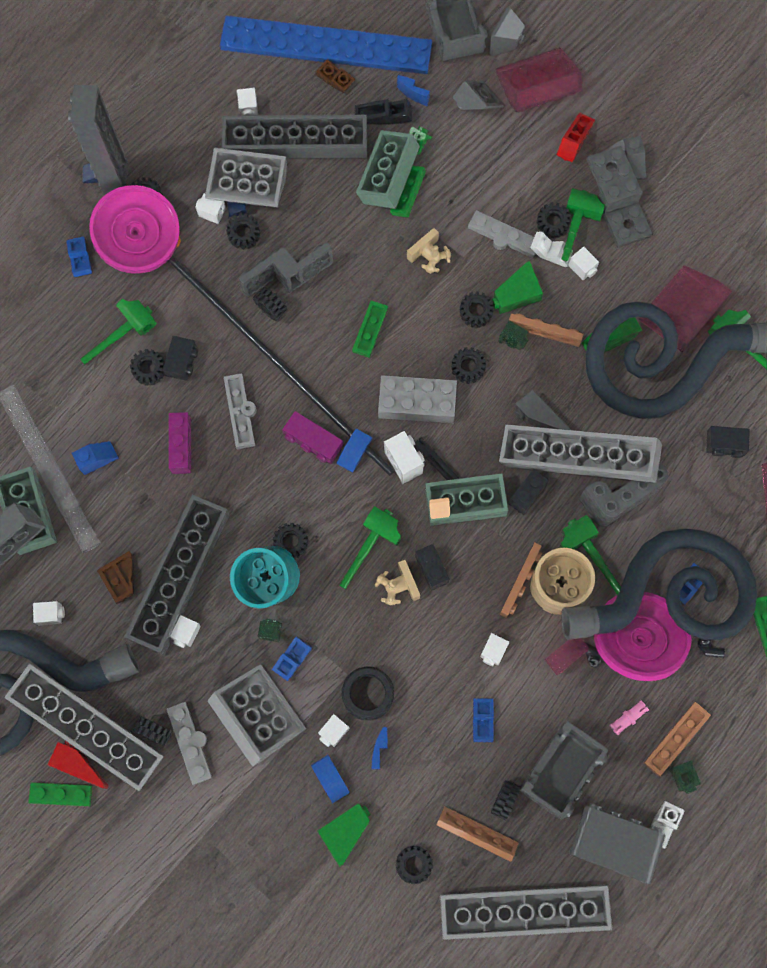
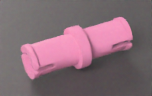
(629, 717)

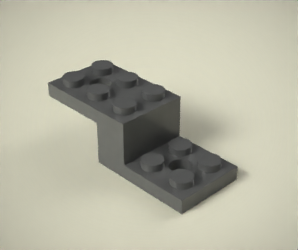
(620, 195)
(286, 269)

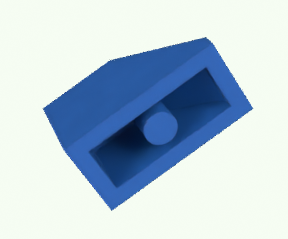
(94, 456)

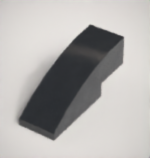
(386, 112)

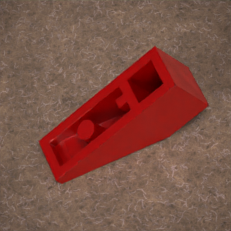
(575, 137)
(75, 763)

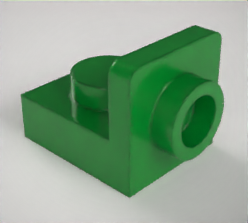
(421, 136)

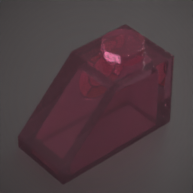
(566, 655)

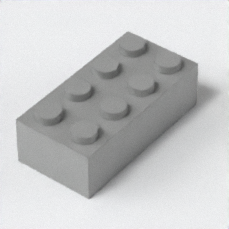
(417, 399)

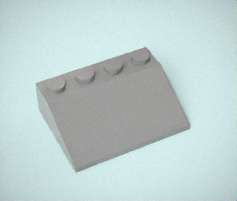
(246, 177)
(256, 714)

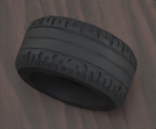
(355, 675)

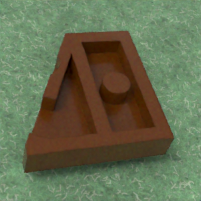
(119, 577)

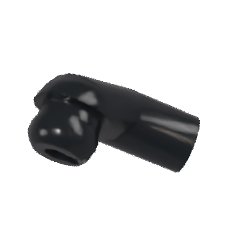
(710, 651)
(593, 656)

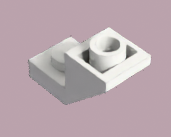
(549, 250)
(668, 820)

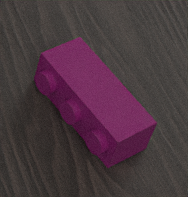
(312, 438)
(179, 443)

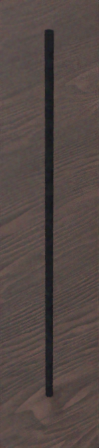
(276, 361)

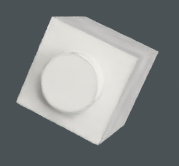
(247, 102)
(210, 209)
(583, 263)
(48, 613)
(184, 632)
(494, 650)
(333, 731)

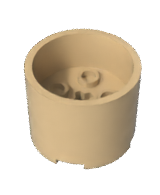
(573, 570)

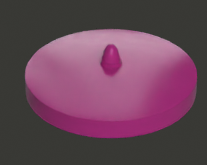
(134, 229)
(648, 646)

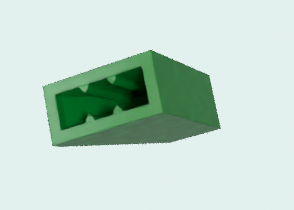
(518, 290)
(623, 333)
(345, 832)

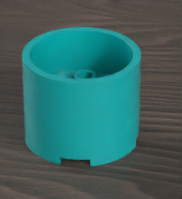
(252, 584)

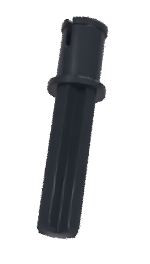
(435, 460)

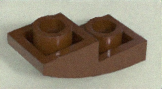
(334, 77)

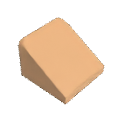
(439, 508)

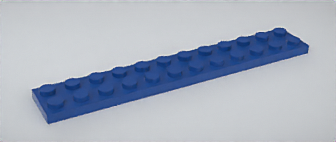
(324, 43)

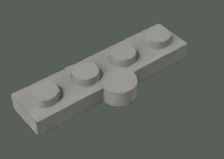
(502, 234)
(240, 411)
(190, 743)

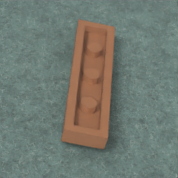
(552, 331)
(518, 588)
(677, 739)
(477, 834)

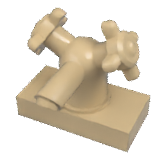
(430, 252)
(398, 584)

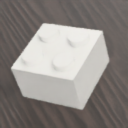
(404, 457)

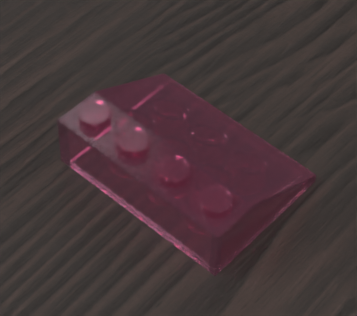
(539, 79)
(690, 303)

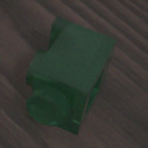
(514, 336)
(270, 630)
(685, 769)

